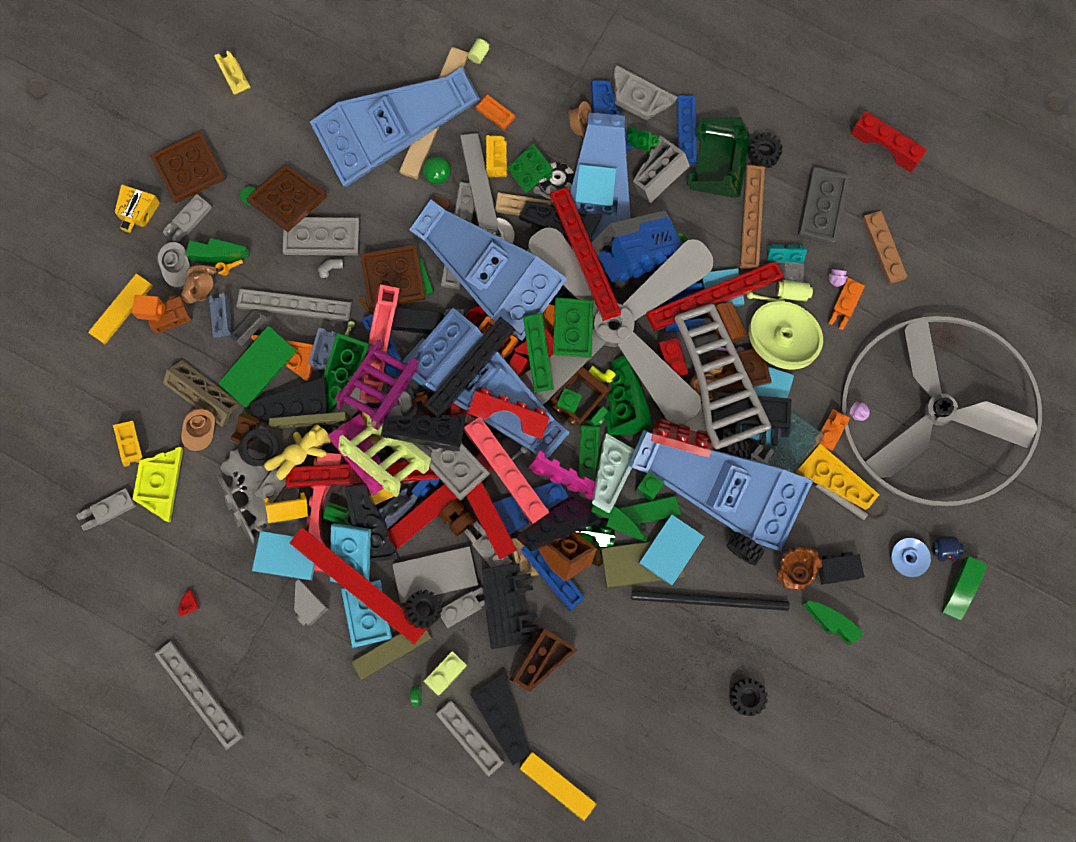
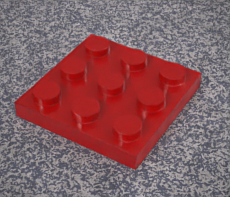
(681, 438)

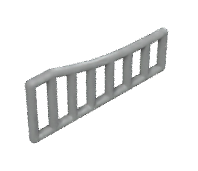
(705, 387)

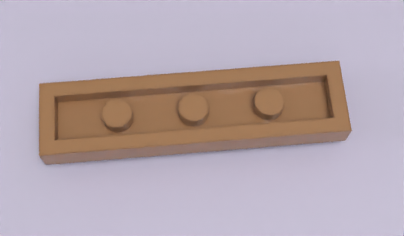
(884, 247)

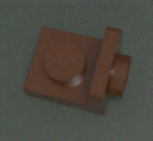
(424, 397)
(245, 424)

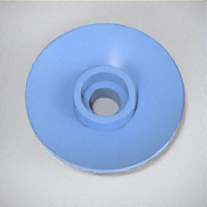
(919, 555)

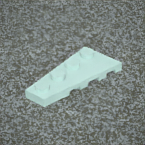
(611, 472)

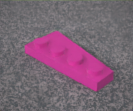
(351, 430)
(557, 474)

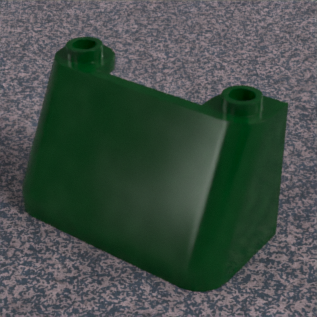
(720, 156)

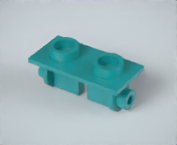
(791, 254)

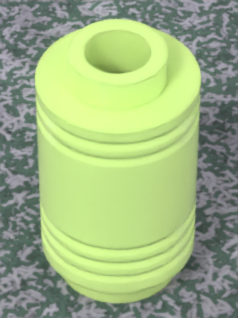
(794, 290)

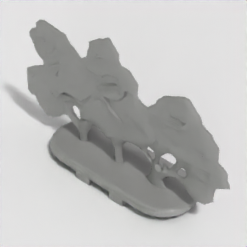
(253, 480)

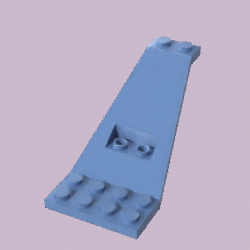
(360, 138)
(605, 147)
(513, 287)
(445, 351)
(759, 503)

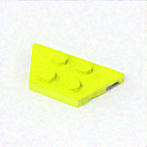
(158, 482)

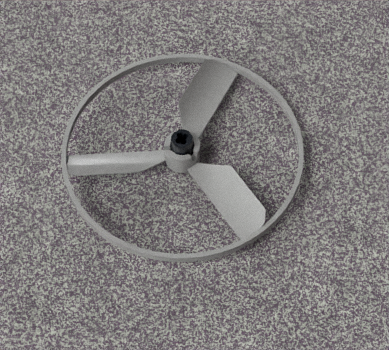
(943, 408)

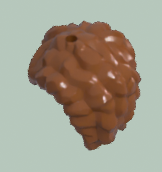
(798, 562)

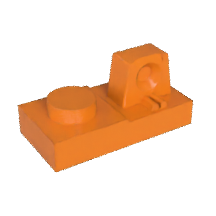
(833, 429)

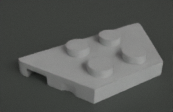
(639, 95)

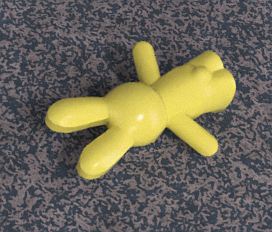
(297, 453)

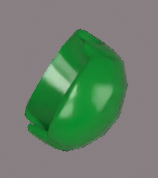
(436, 170)

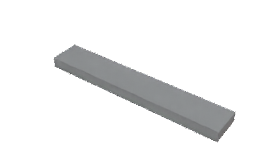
(479, 182)
(465, 210)
(294, 305)
(199, 695)

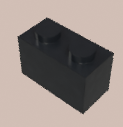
(840, 569)

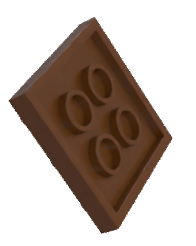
(187, 167)
(286, 198)
(396, 269)

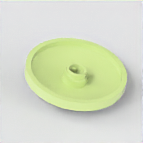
(785, 335)

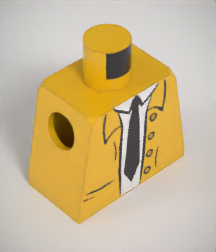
(135, 207)

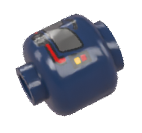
(947, 548)

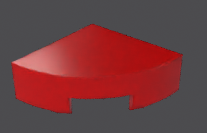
(188, 604)

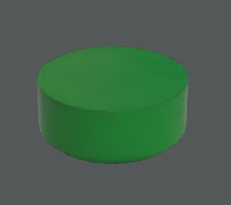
(245, 192)
(416, 696)

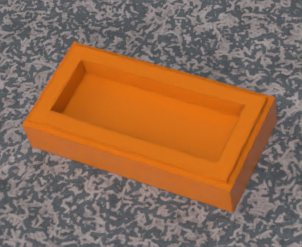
(495, 112)

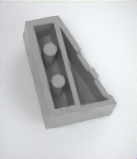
(660, 170)

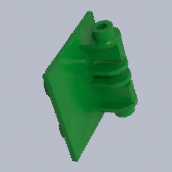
(530, 168)

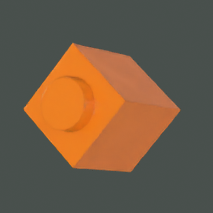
(148, 307)

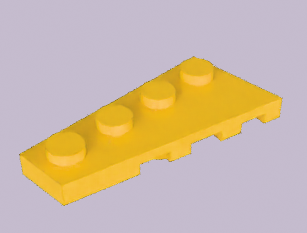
(836, 477)

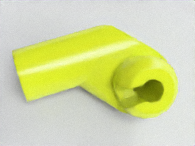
(607, 377)

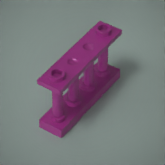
(388, 399)

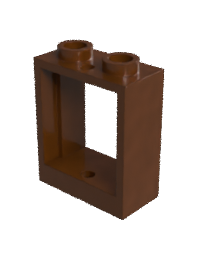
(590, 381)

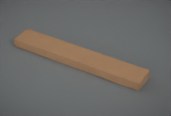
(752, 217)

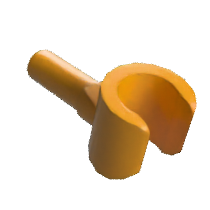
(225, 271)

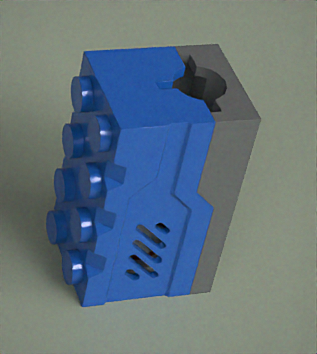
(636, 245)

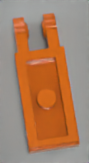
(846, 302)

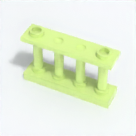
(407, 450)

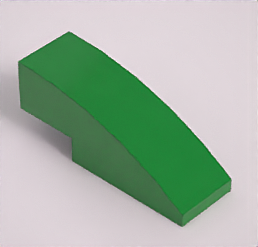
(216, 251)
(621, 522)
(964, 587)
(833, 622)

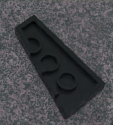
(297, 401)

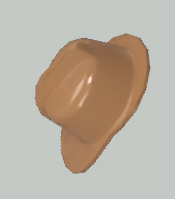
(579, 118)
(198, 429)

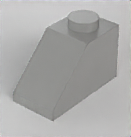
(307, 605)

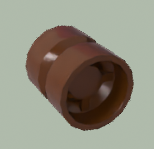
(461, 523)

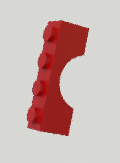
(872, 130)
(484, 404)

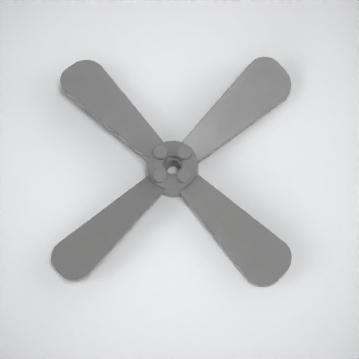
(684, 268)

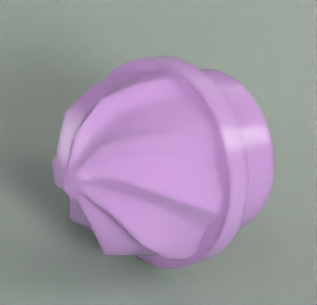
(837, 277)
(859, 411)

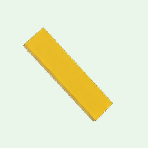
(119, 309)
(558, 786)

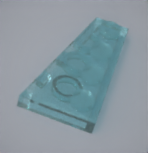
(794, 450)

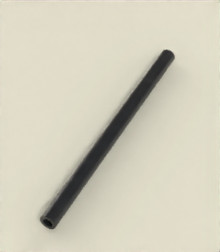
(710, 600)

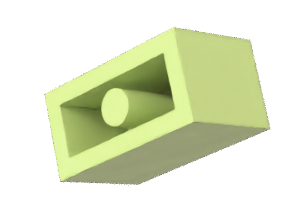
(445, 673)

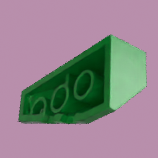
(342, 364)
(627, 405)

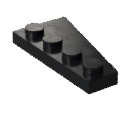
(546, 217)
(434, 432)
(366, 515)
(559, 523)
(501, 716)

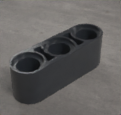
(415, 320)

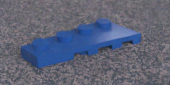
(604, 101)
(511, 514)

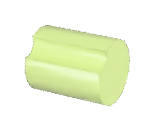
(478, 51)

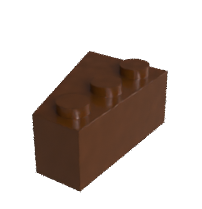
(540, 659)

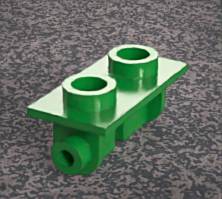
(641, 139)
(602, 535)

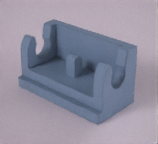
(220, 316)
(321, 349)
(397, 508)

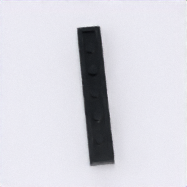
(470, 367)

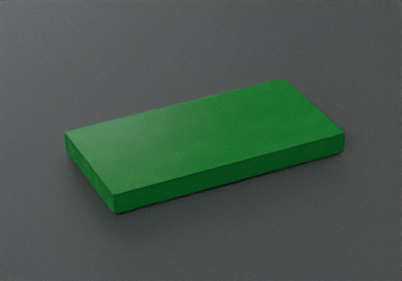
(257, 367)

